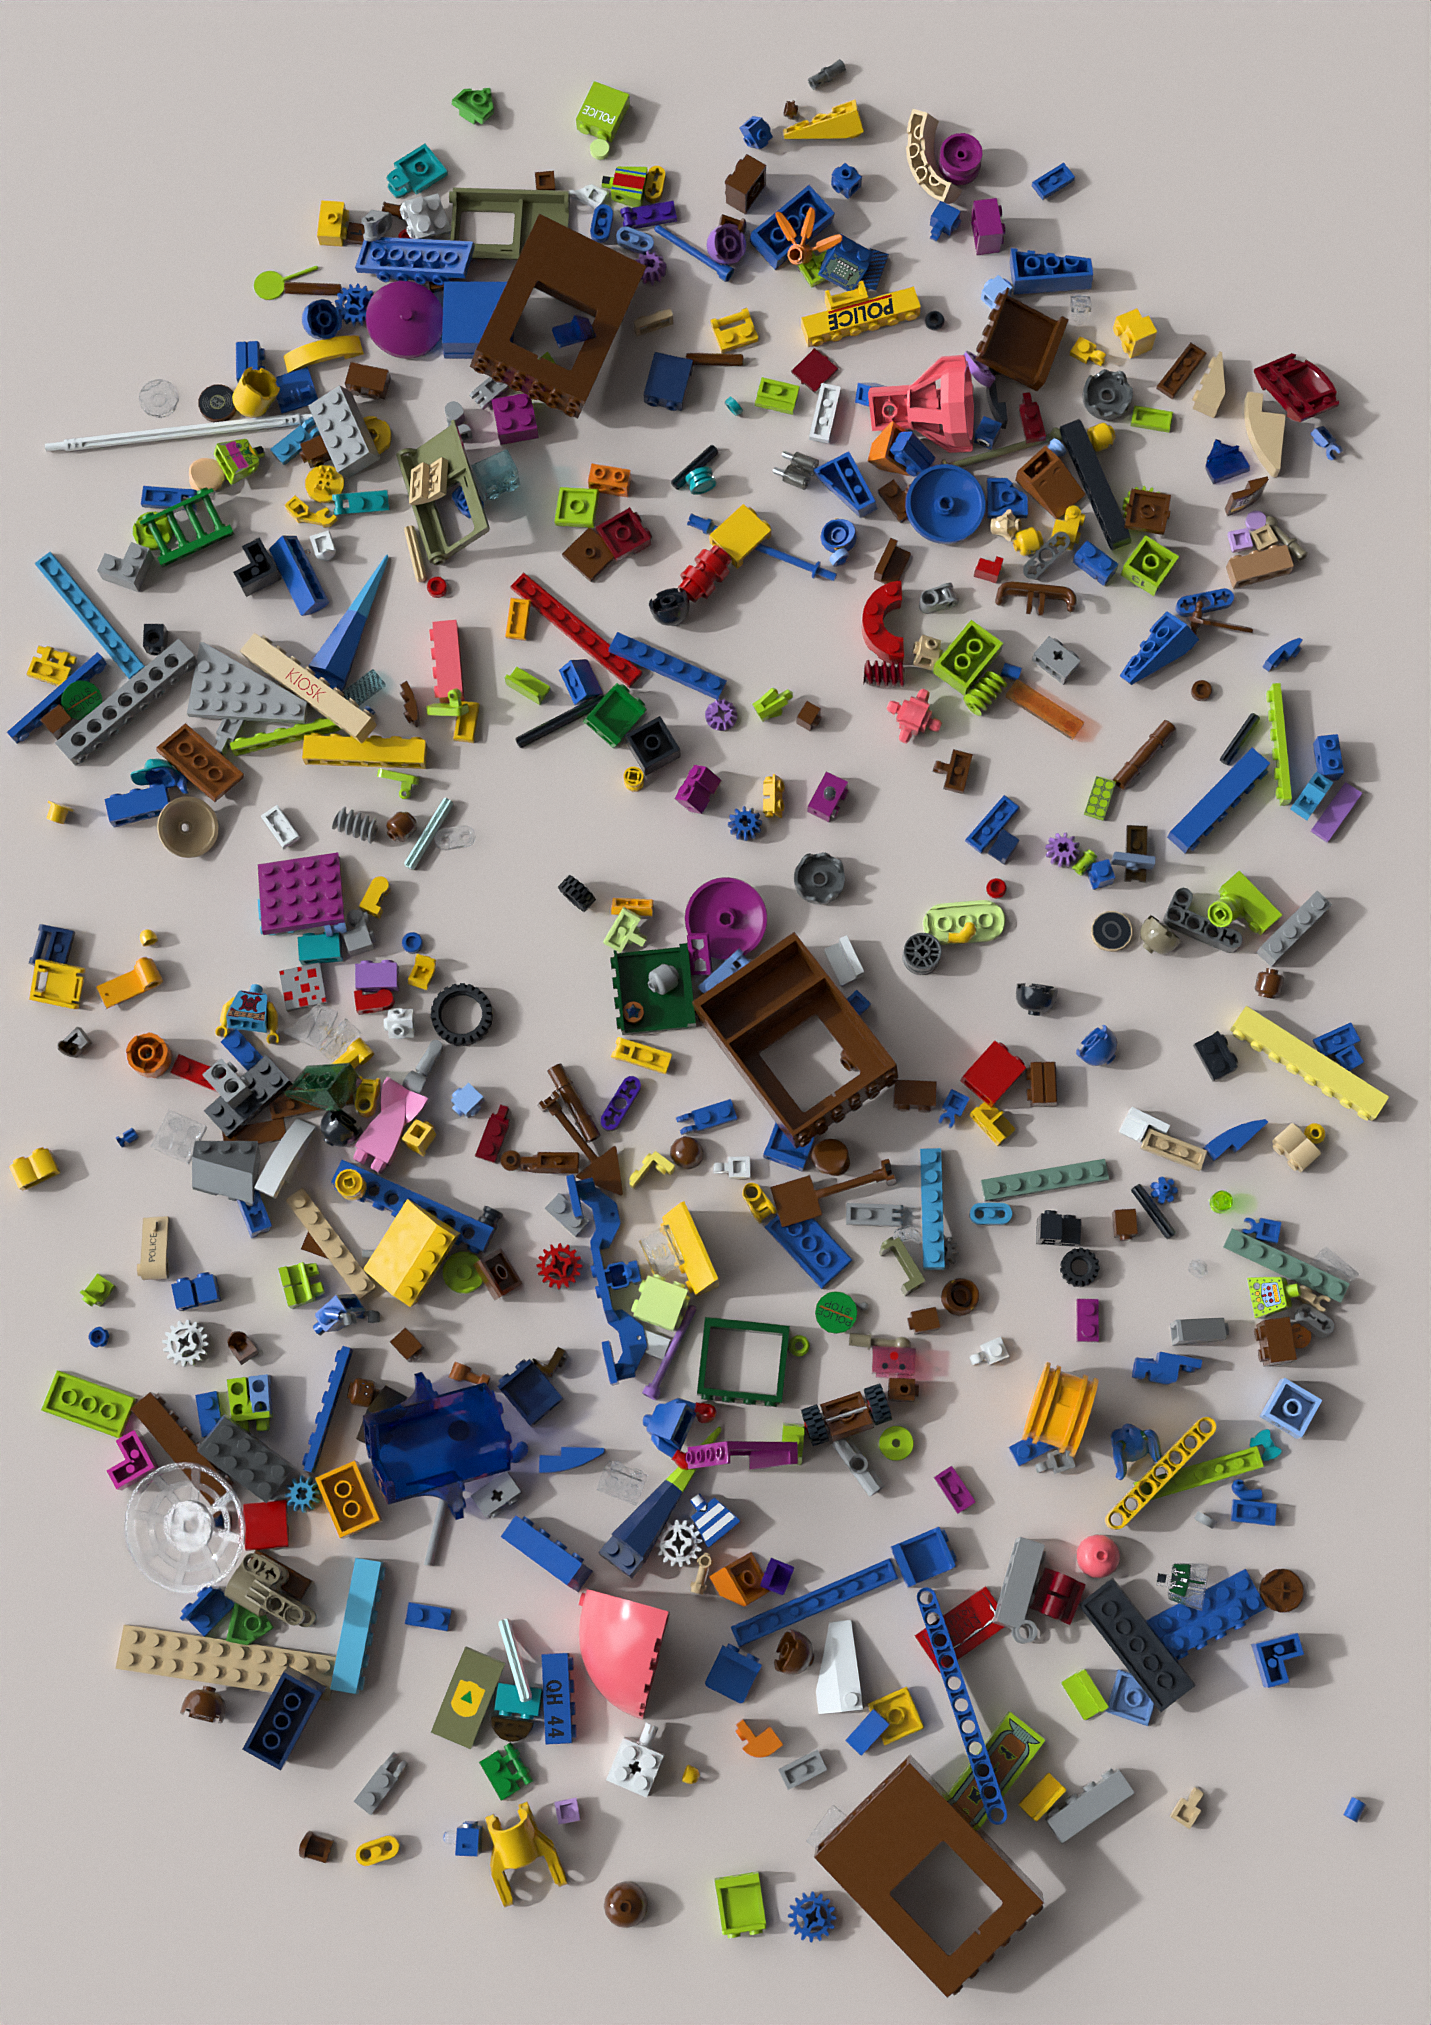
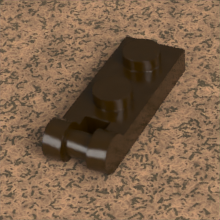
(1136, 844)

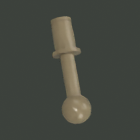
(1292, 545)
(866, 1341)

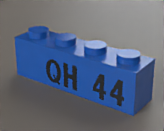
(557, 1698)

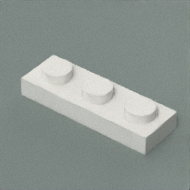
(824, 413)

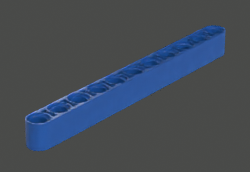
(961, 1716)

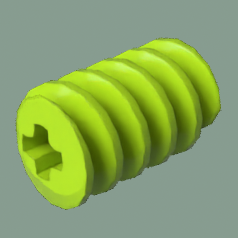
(983, 691)

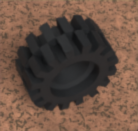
(576, 893)
(1070, 1276)

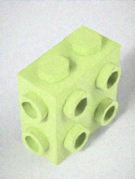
(661, 1302)

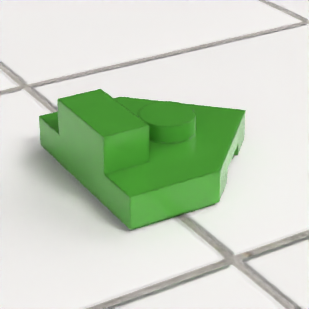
(474, 105)
(246, 1626)

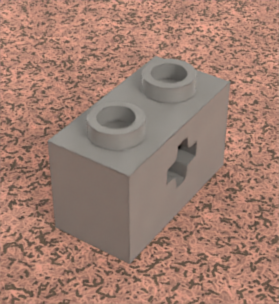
(1059, 669)
(484, 1496)

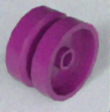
(960, 158)

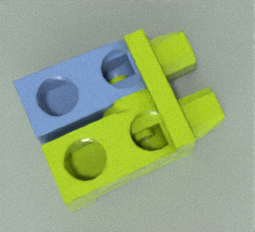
(251, 1404)

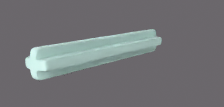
(428, 834)
(515, 1660)

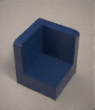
(1003, 846)

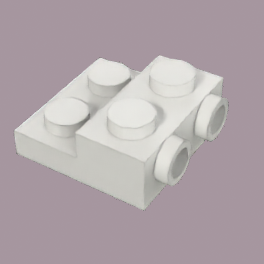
(425, 217)

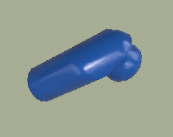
(519, 1452)
(1244, 1493)

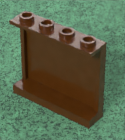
(1020, 341)

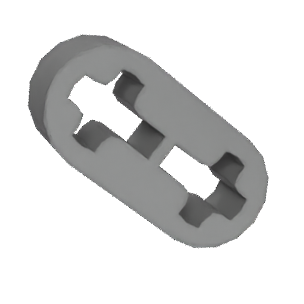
(1314, 1320)

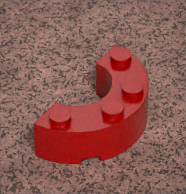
(874, 633)

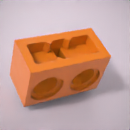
(610, 480)

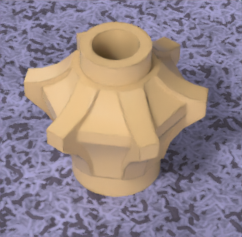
(1006, 525)

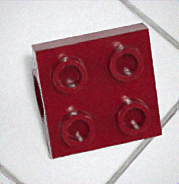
(1057, 1596)

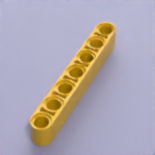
(1170, 1469)

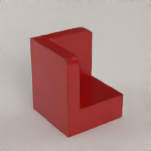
(988, 569)

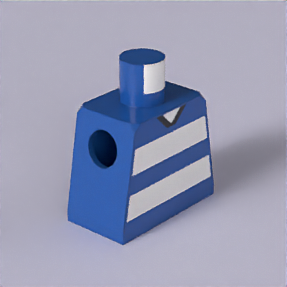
(712, 1519)

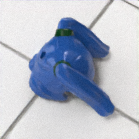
(1131, 1445)

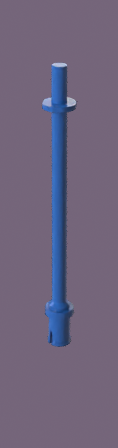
(708, 526)

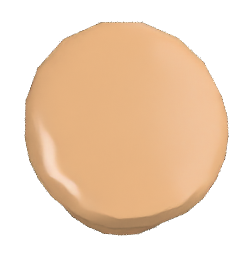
(206, 473)

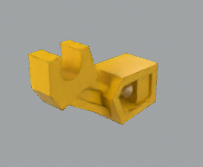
(318, 518)

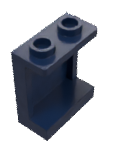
(667, 381)
(529, 1391)

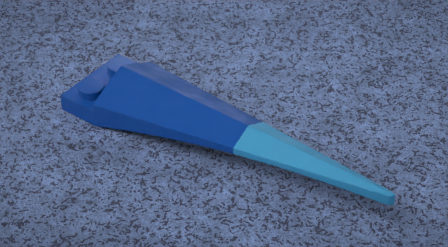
(338, 652)

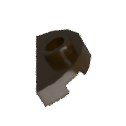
(511, 1729)

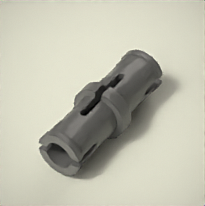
(826, 74)

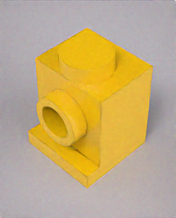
(419, 1136)

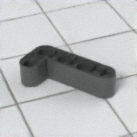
(1204, 924)

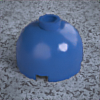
(321, 319)
(1098, 1047)

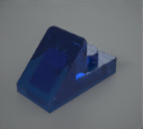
(573, 332)

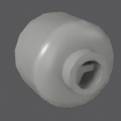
(663, 979)

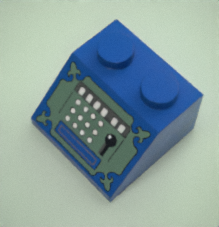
(845, 263)

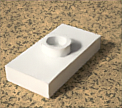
(280, 827)

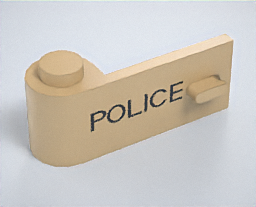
(154, 1259)

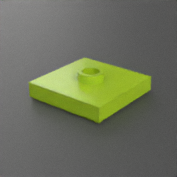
(576, 507)

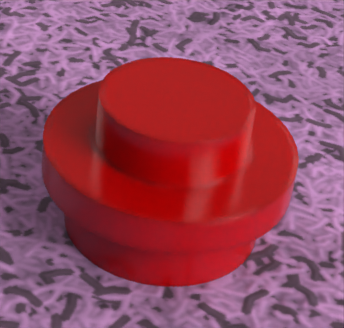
(996, 888)

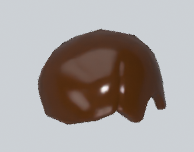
(686, 1152)

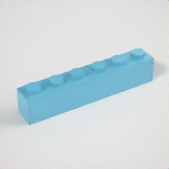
(357, 1626)

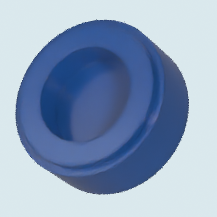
(412, 942)

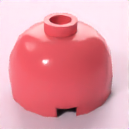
(1098, 1556)

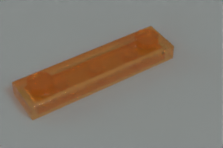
(1044, 709)

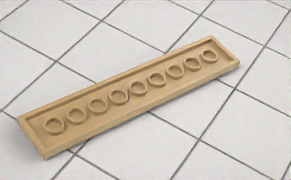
(217, 1660)

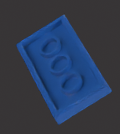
(811, 1249)

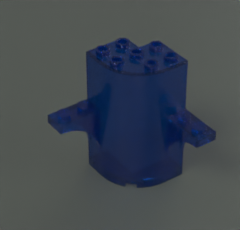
(437, 1443)

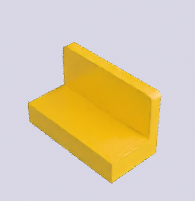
(1042, 1797)

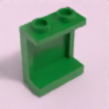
(615, 714)

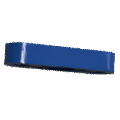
(1220, 604)

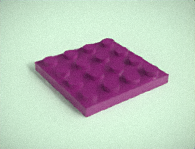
(300, 893)

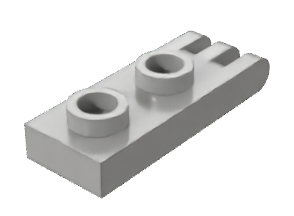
(488, 390)
(873, 1214)

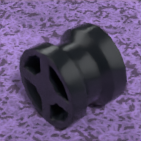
(490, 1217)

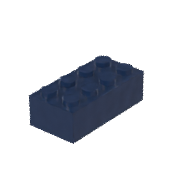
(284, 1718)

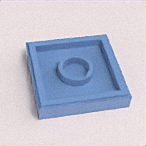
(1129, 1699)

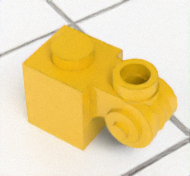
(1073, 519)

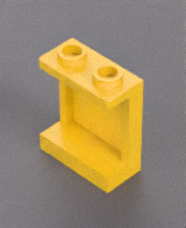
(740, 534)

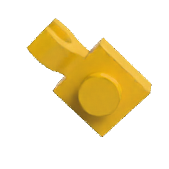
(1085, 350)

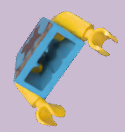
(249, 1012)

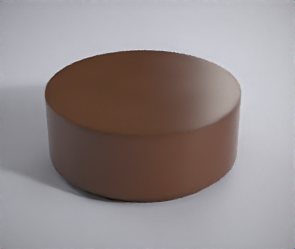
(1201, 690)

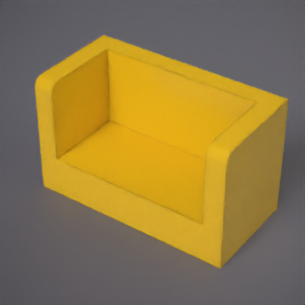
(846, 297)

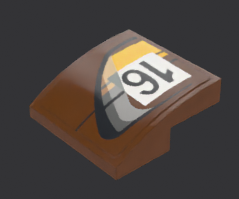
(1242, 499)

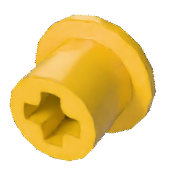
(58, 812)

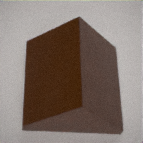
(497, 1274)

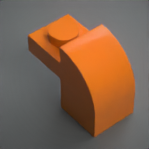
(761, 1745)

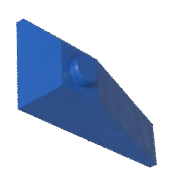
(1167, 642)

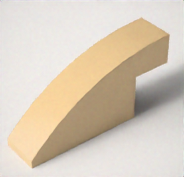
(1264, 432)

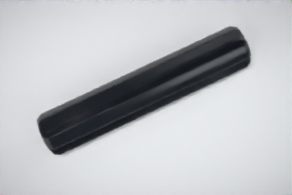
(704, 458)
(1239, 739)
(1153, 1211)

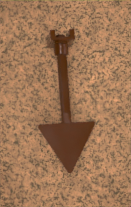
(602, 1169)

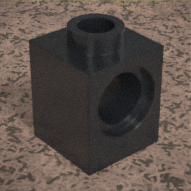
(155, 631)

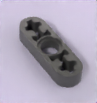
(1032, 562)

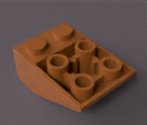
(1049, 482)

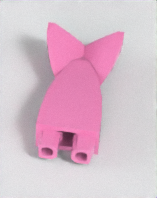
(385, 1131)

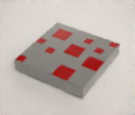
(303, 987)

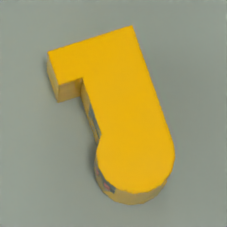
(374, 896)

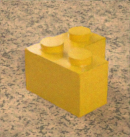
(1135, 332)

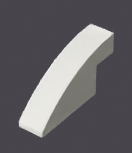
(285, 1158)

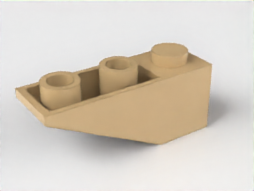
(1213, 389)

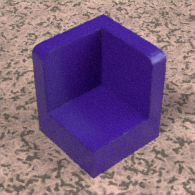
(777, 1576)

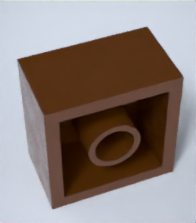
(745, 183)
(1275, 1342)

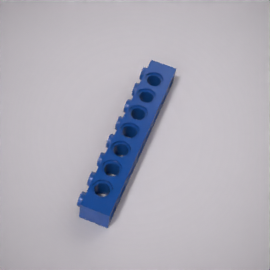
(483, 1232)

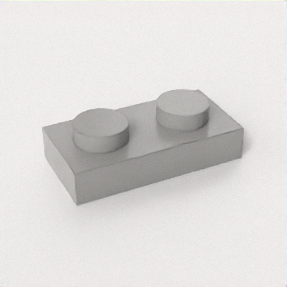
(563, 1213)
(802, 1769)

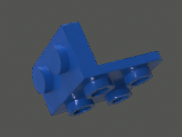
(733, 1673)

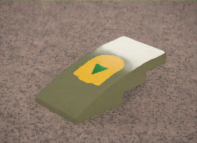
(468, 1697)

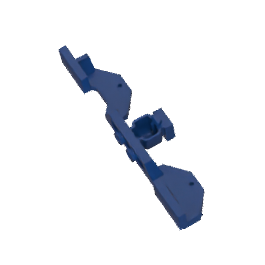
(615, 1276)

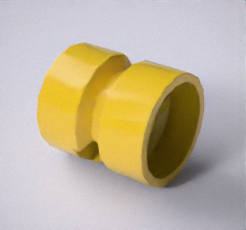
(350, 1184)

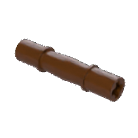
(1144, 754)
(573, 1103)

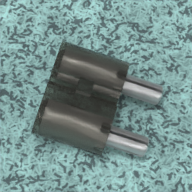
(799, 470)

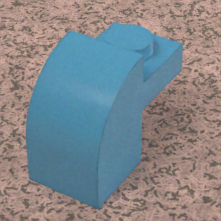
(1311, 796)

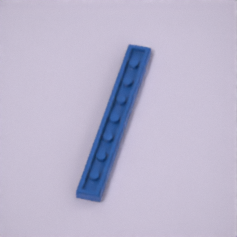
(814, 1602)

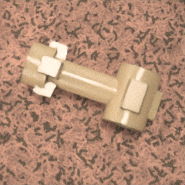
(704, 1562)

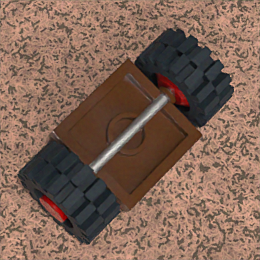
(846, 1415)

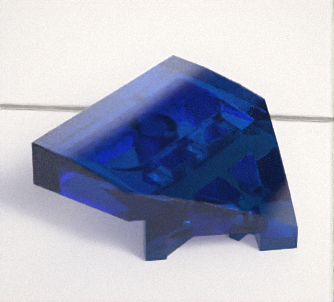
(1225, 462)

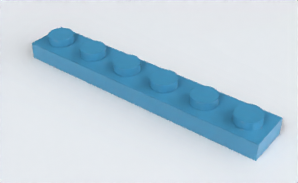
(932, 1209)

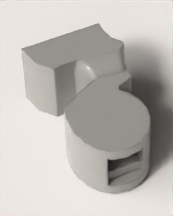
(455, 411)

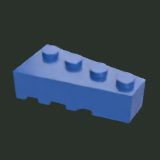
(1048, 272)
(546, 1553)

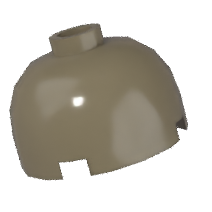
(1158, 936)

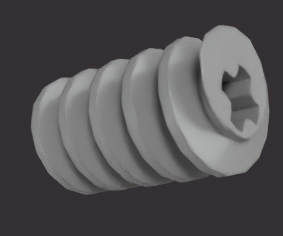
(355, 825)

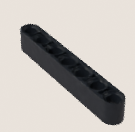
(1095, 484)

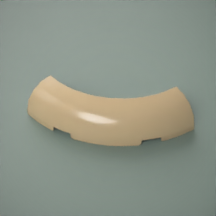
(922, 160)

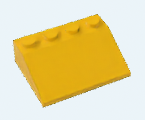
(411, 1253)
(697, 1262)

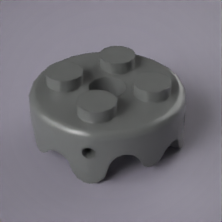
(1107, 382)
(823, 865)

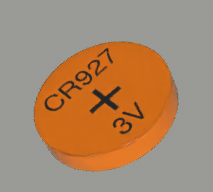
(1300, 1336)

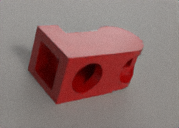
(372, 1003)

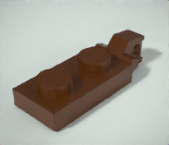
(552, 1163)

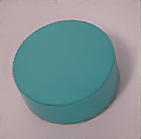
(733, 406)

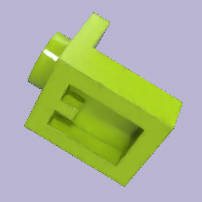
(97, 1291)

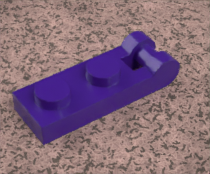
(649, 215)

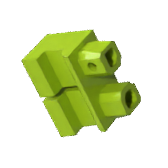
(298, 1284)

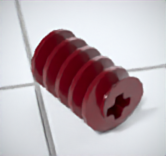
(884, 673)

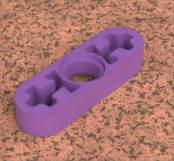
(979, 370)

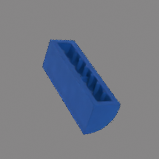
(298, 575)

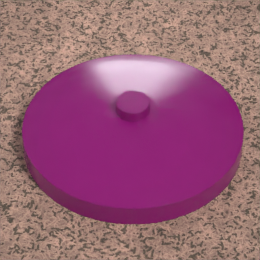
(404, 319)
(729, 913)

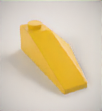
(840, 123)

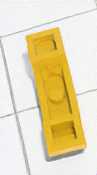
(322, 351)

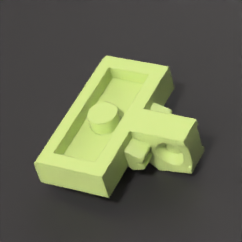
(625, 931)

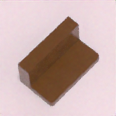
(891, 563)

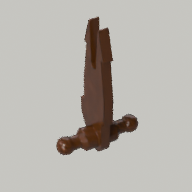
(1196, 619)

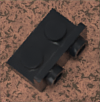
(1216, 1055)

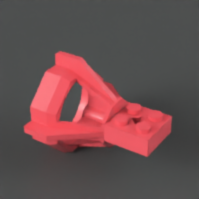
(920, 409)

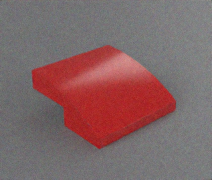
(266, 1525)

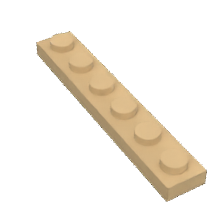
(330, 1244)

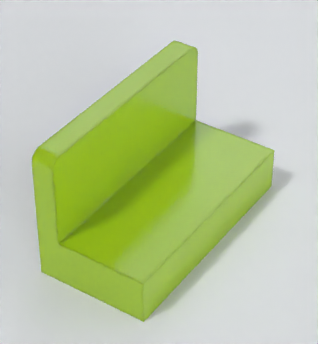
(527, 685)
(1084, 1694)

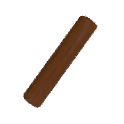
(312, 288)
(716, 359)

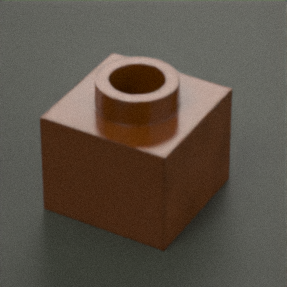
(809, 716)

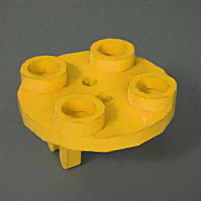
(327, 475)

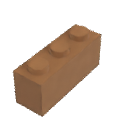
(1259, 566)

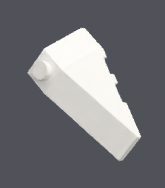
(839, 1678)

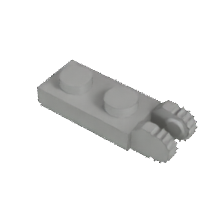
(379, 1785)

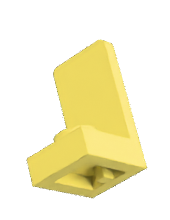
(662, 1165)

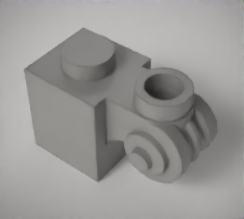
(360, 938)

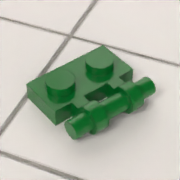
(500, 1775)

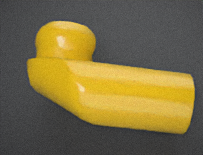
(965, 934)

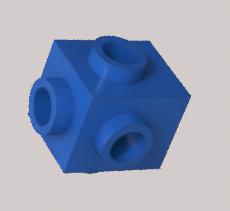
(756, 132)
(846, 180)

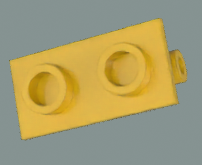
(773, 787)

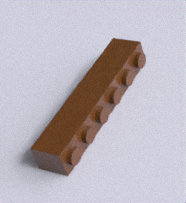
(177, 1440)

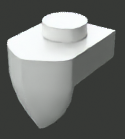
(323, 545)

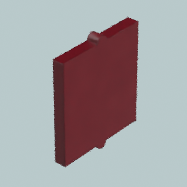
(814, 370)

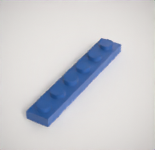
(667, 665)
(21, 729)
(329, 1400)

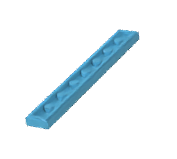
(89, 615)

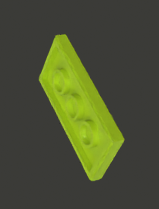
(88, 1404)

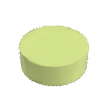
(599, 149)

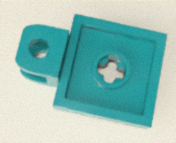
(408, 176)

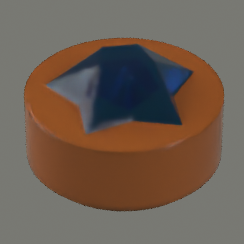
(633, 1012)

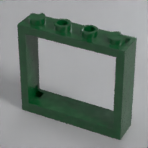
(742, 1326)

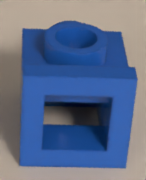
(1101, 874)

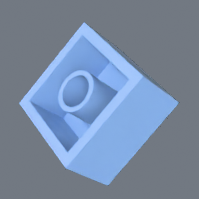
(1290, 1408)

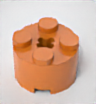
(152, 1044)

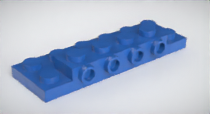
(415, 259)
(1224, 1607)

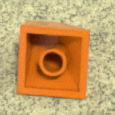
(880, 452)
(740, 1581)

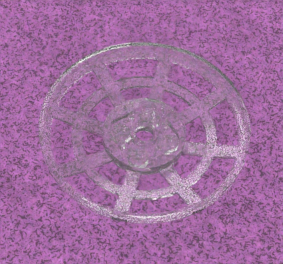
(175, 1528)

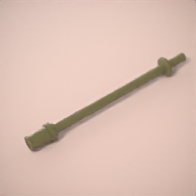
(1055, 433)

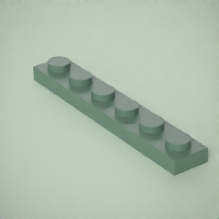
(1044, 1180)
(1286, 1265)

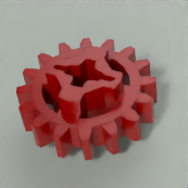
(569, 1262)

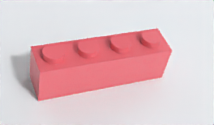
(448, 659)

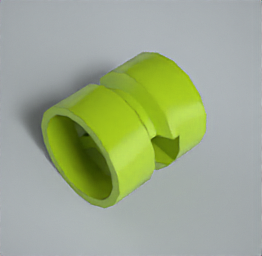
(1225, 910)

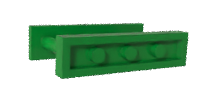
(185, 547)

